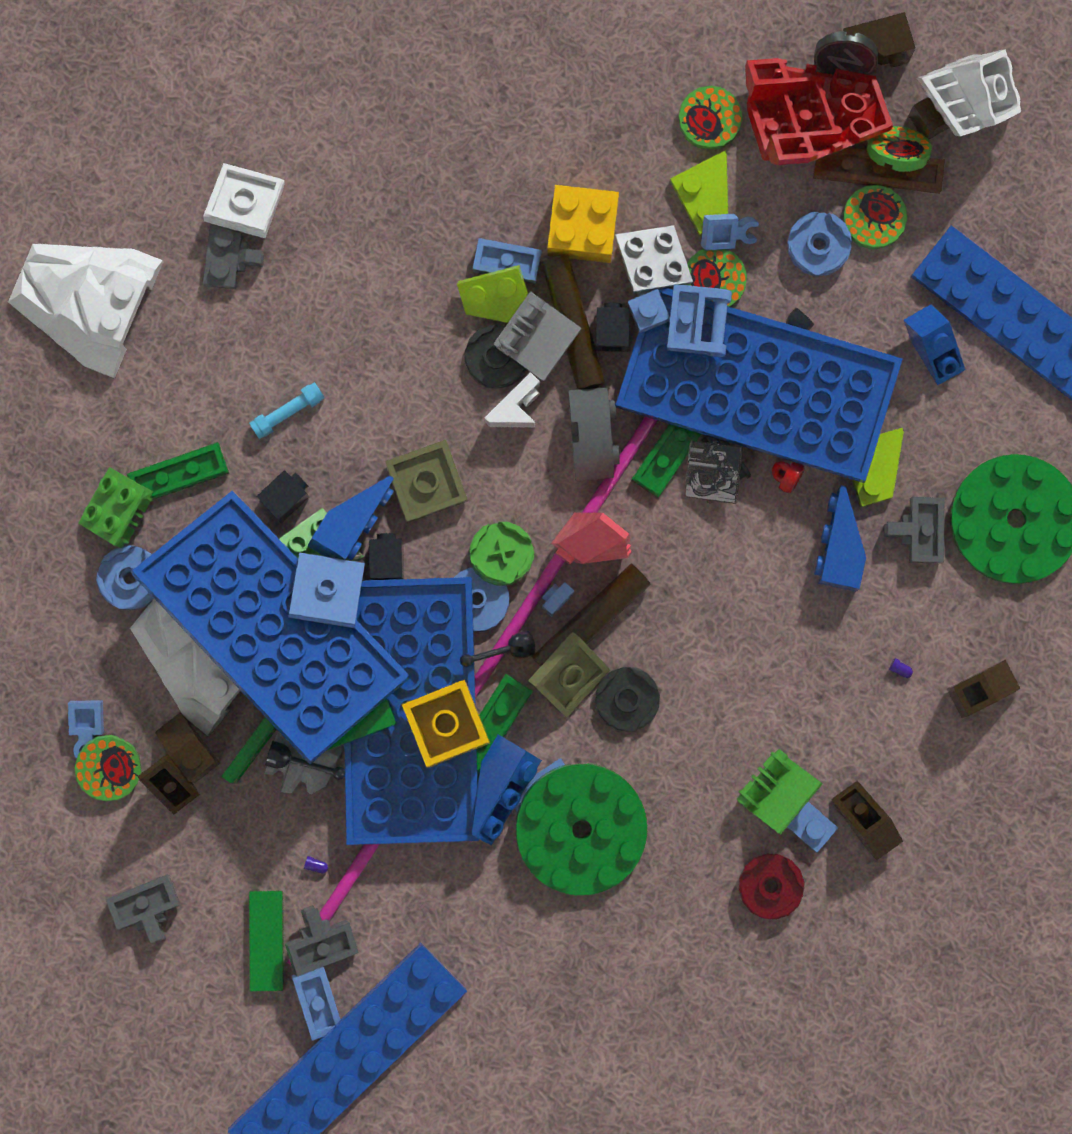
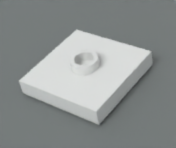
(244, 200)

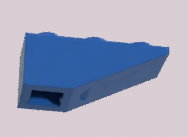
(343, 524)
(844, 552)
(501, 783)

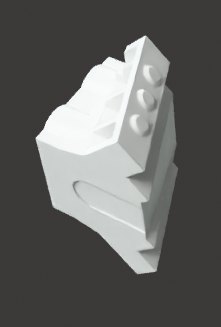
(973, 92)

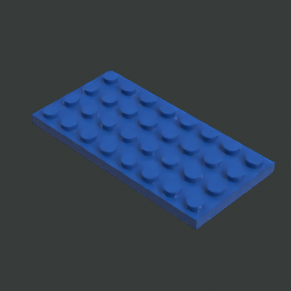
(770, 392)
(232, 594)
(386, 781)

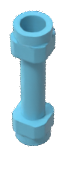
(263, 425)

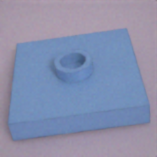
(326, 590)

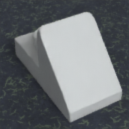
(508, 411)

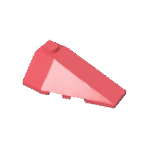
(592, 539)

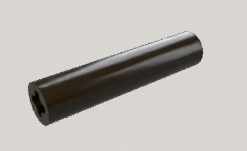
(567, 301)
(598, 611)

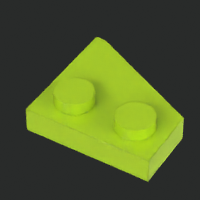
(703, 189)
(494, 294)
(882, 471)

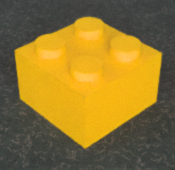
(583, 223)
(446, 723)

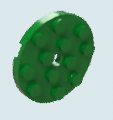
(982, 525)
(589, 862)

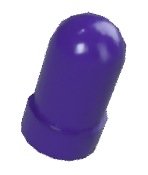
(900, 668)
(315, 865)

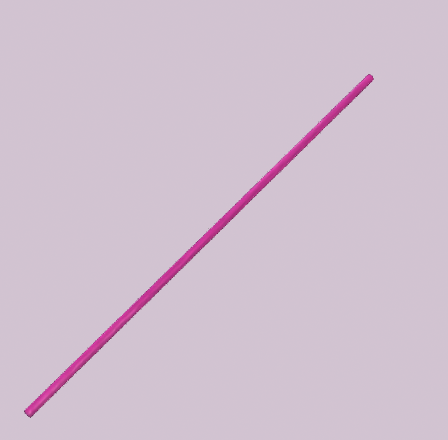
(513, 627)

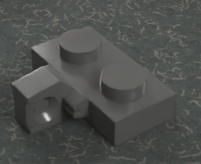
(227, 257)
(921, 530)
(145, 907)
(320, 943)

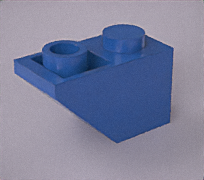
(935, 343)

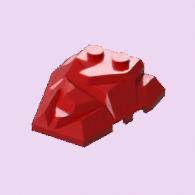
(811, 113)

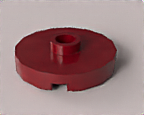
(789, 886)

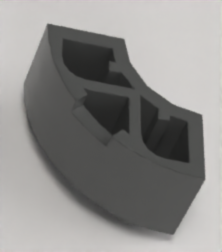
(591, 434)

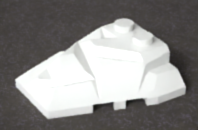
(85, 298)
(185, 669)

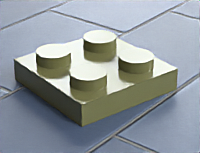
(426, 481)
(569, 674)

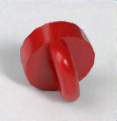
(792, 476)

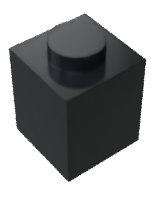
(612, 328)
(284, 495)
(386, 557)

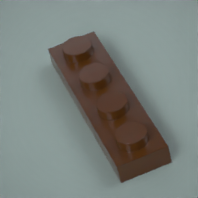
(857, 167)

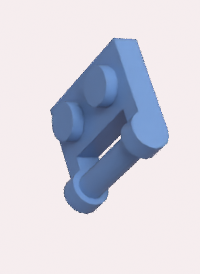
(687, 320)

